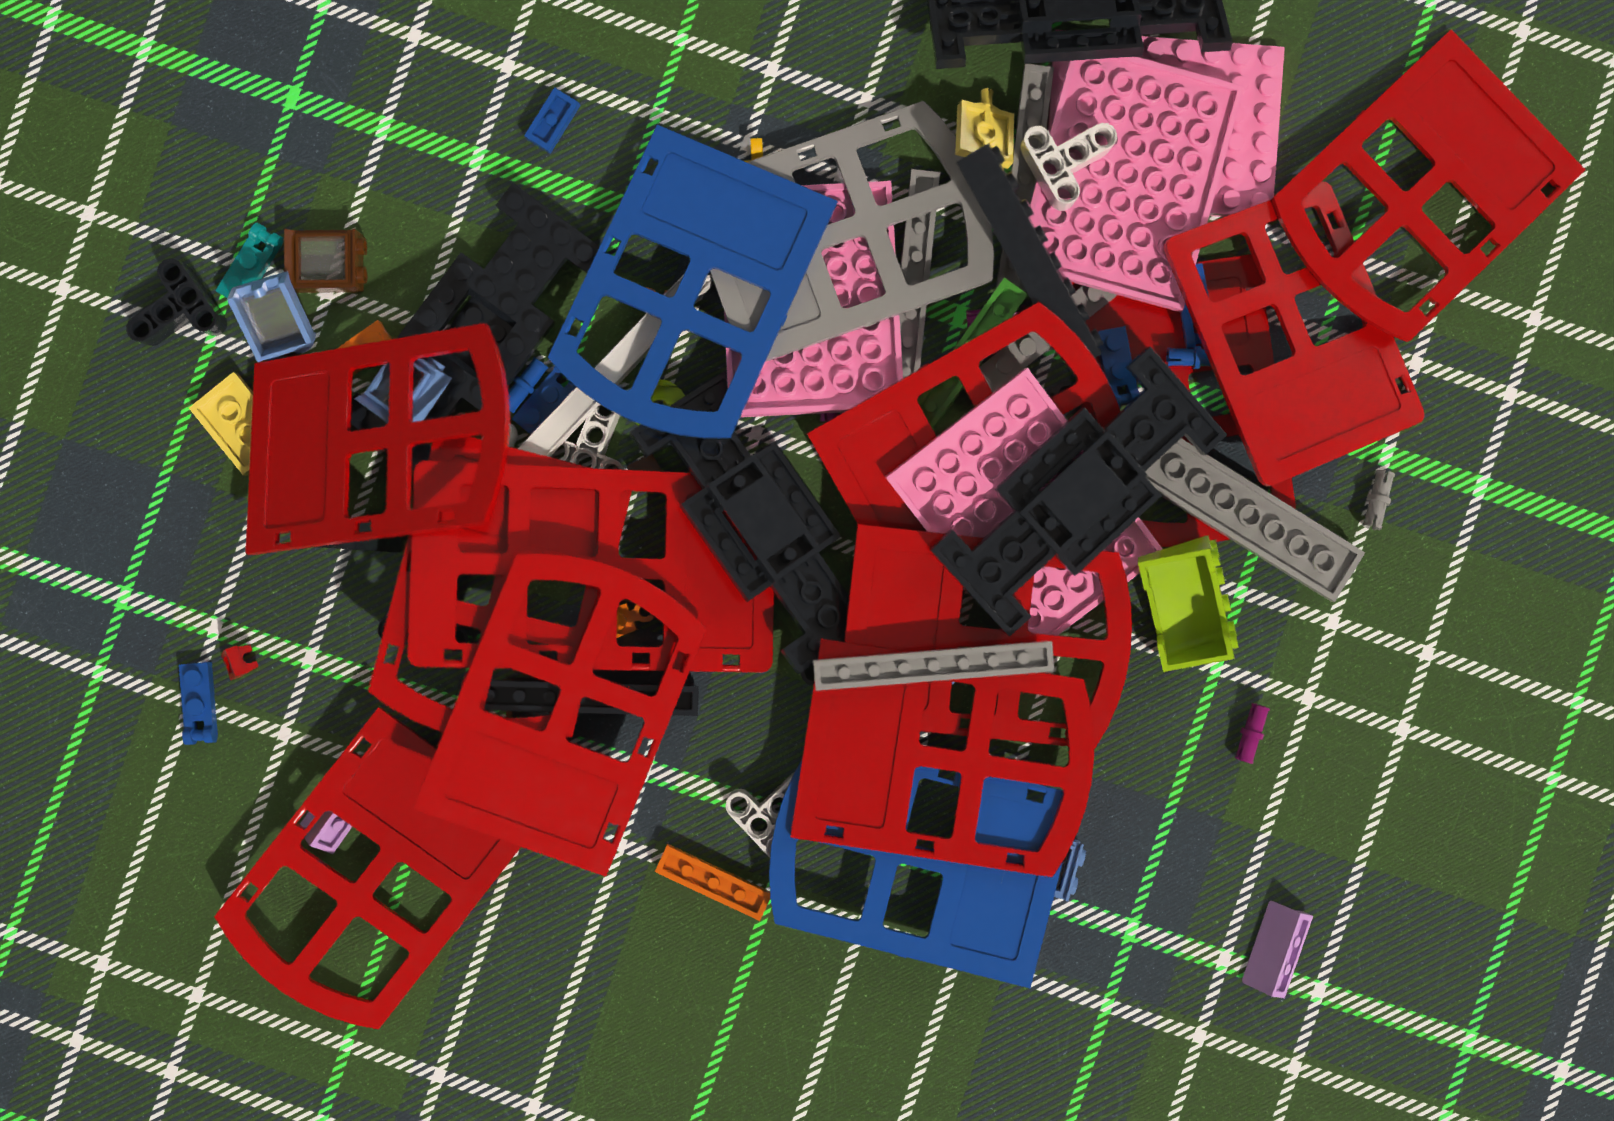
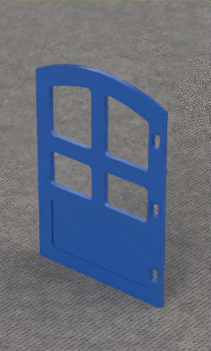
(723, 220)
(976, 920)

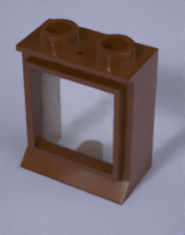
(325, 260)

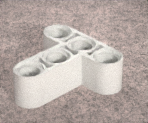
(1063, 162)
(597, 451)
(756, 810)

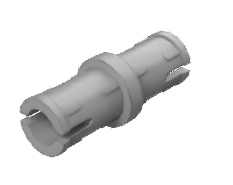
(1378, 499)

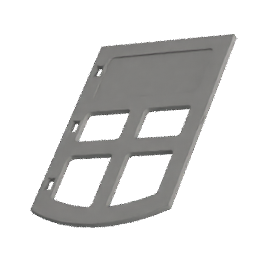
(816, 308)

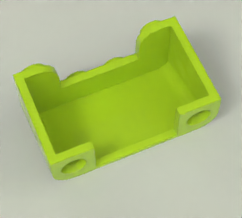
(1188, 604)

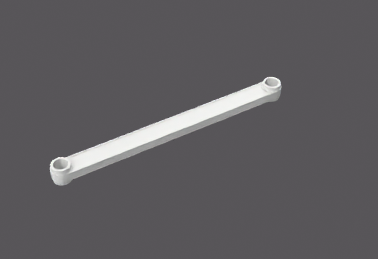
(614, 367)

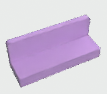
(326, 832)
(1277, 949)

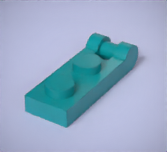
(250, 262)

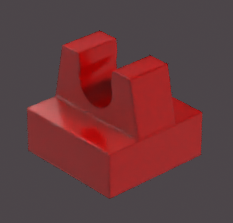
(234, 661)

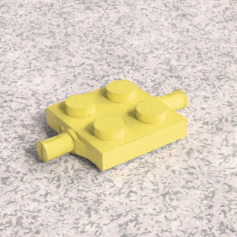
(984, 123)

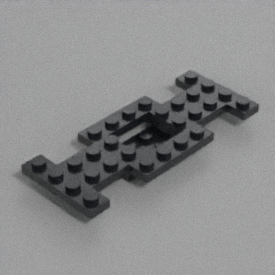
(1030, 22)
(499, 297)
(1088, 500)
(772, 515)

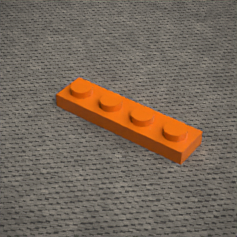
(713, 882)

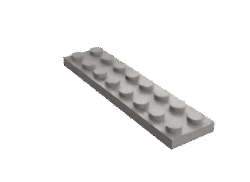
(1255, 519)

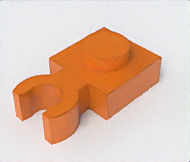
(626, 619)

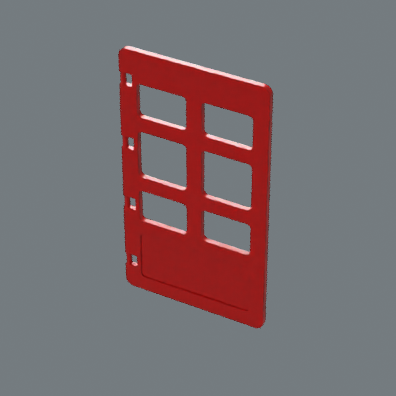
(687, 570)

